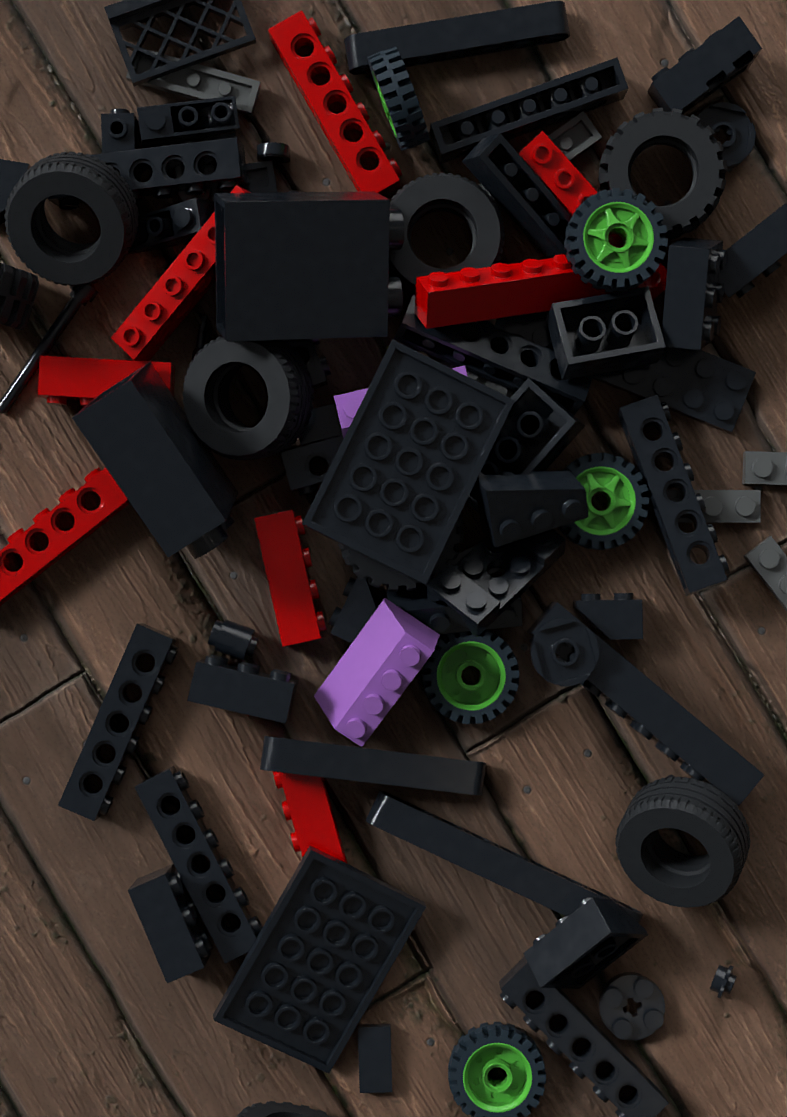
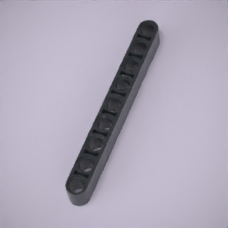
(482, 856)

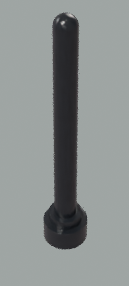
(79, 297)

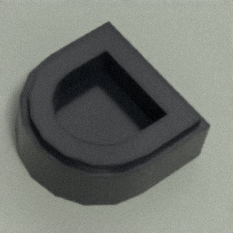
(273, 151)

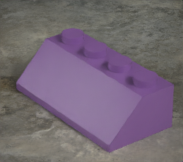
(375, 671)

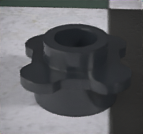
(723, 980)

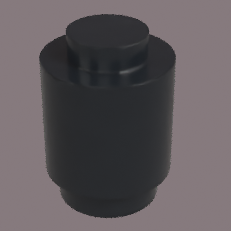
(233, 639)

